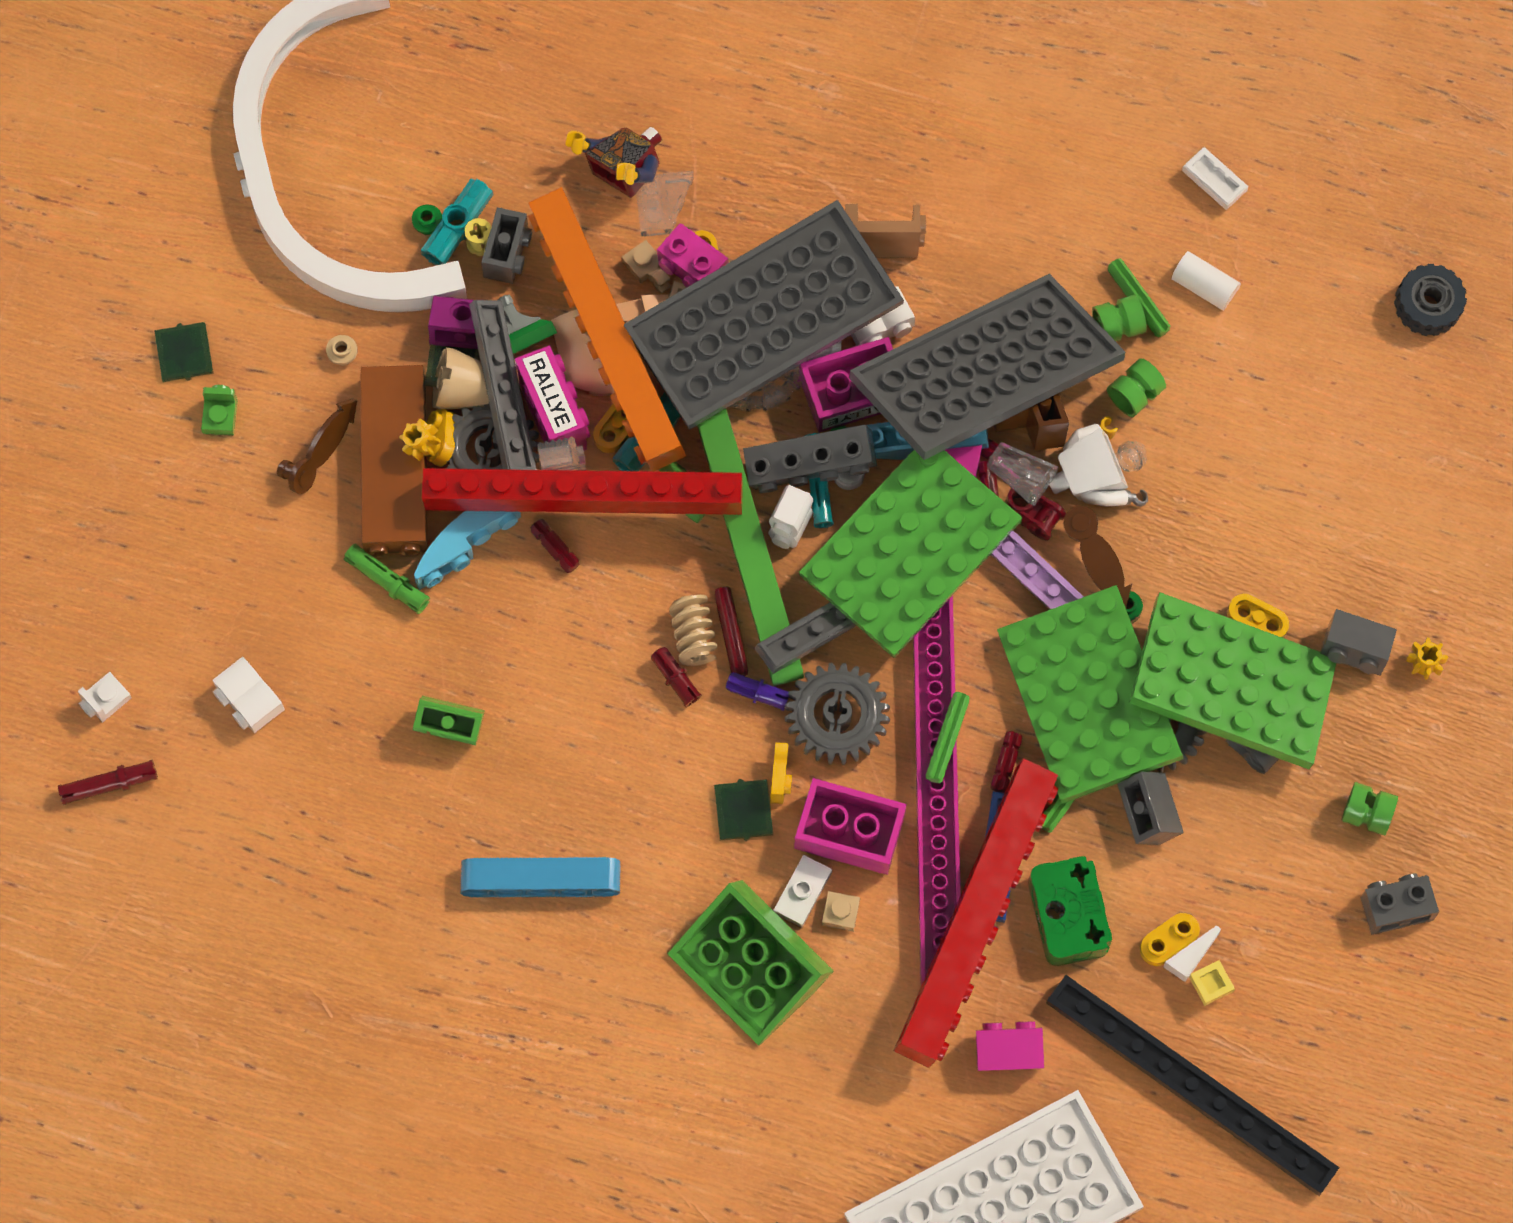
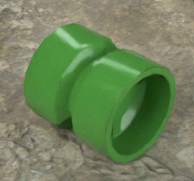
(1123, 318)
(1132, 391)
(1370, 808)

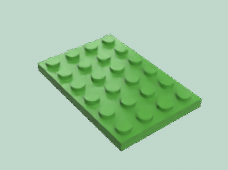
(910, 548)
(1233, 681)
(1077, 686)

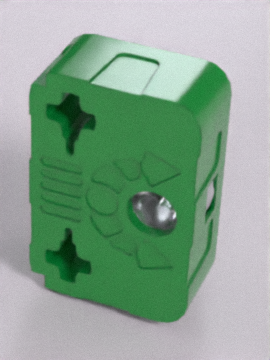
(1080, 907)

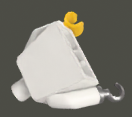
(1093, 469)

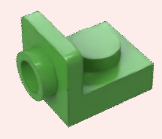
(219, 410)

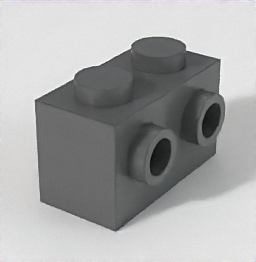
(505, 246)
(1358, 642)
(1150, 808)
(1399, 903)

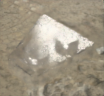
(1022, 471)

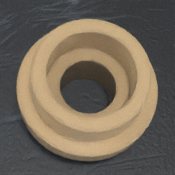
(345, 357)

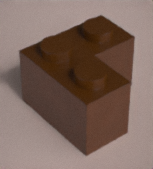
(1044, 422)

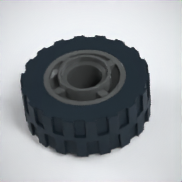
(1433, 282)

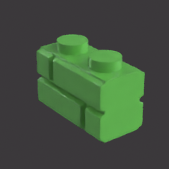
(448, 720)

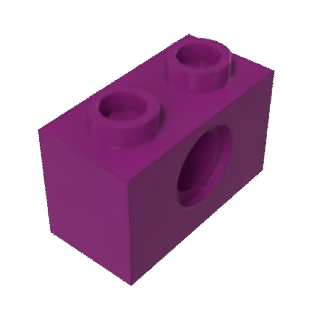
(451, 323)

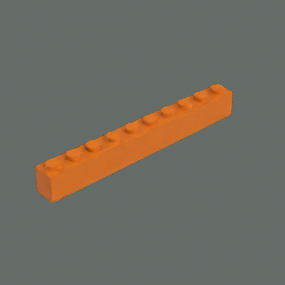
(606, 329)

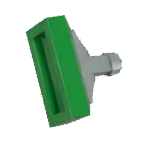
(524, 329)

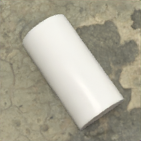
(1205, 280)

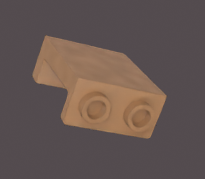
(891, 238)

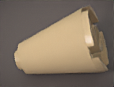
(459, 382)

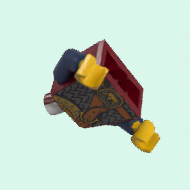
(620, 159)

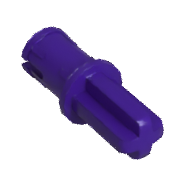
(757, 690)

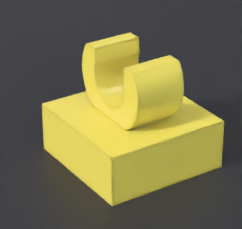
(1211, 983)

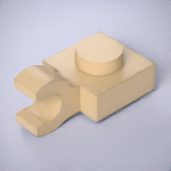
(643, 264)

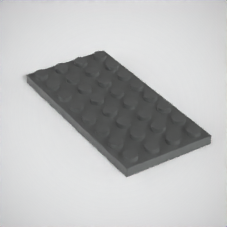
(763, 314)
(986, 366)

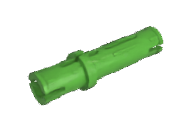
(397, 586)

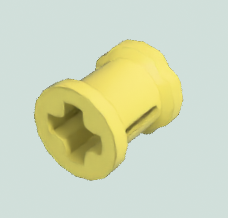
(472, 242)

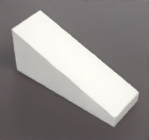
(1187, 959)

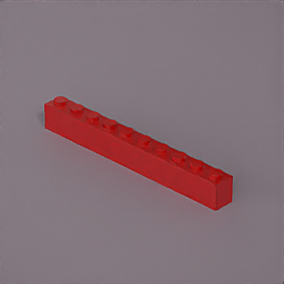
(582, 491)
(976, 913)

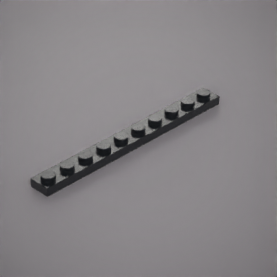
(1192, 1085)

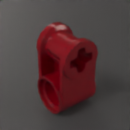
(1034, 516)

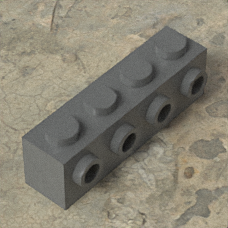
(809, 458)

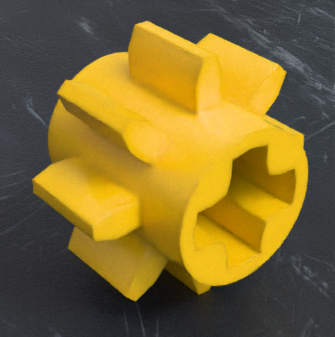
(420, 439)
(1423, 651)

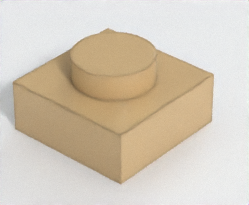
(841, 911)

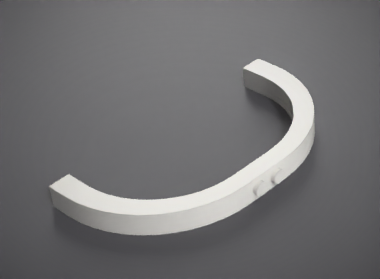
(346, 284)

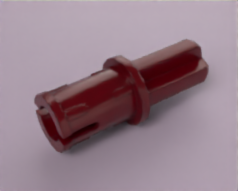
(675, 676)

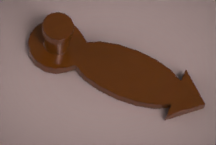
(303, 473)
(1096, 553)

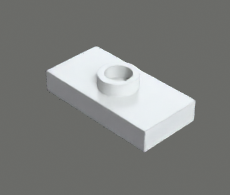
(1215, 178)
(802, 891)

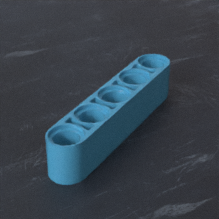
(540, 877)

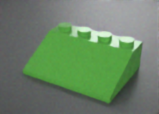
(750, 961)

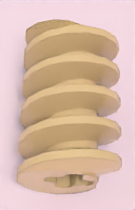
(691, 630)

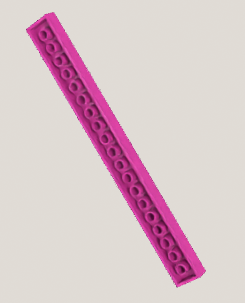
(935, 801)

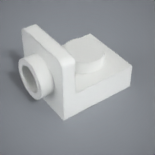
(103, 697)

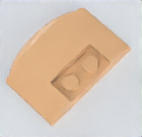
(576, 356)

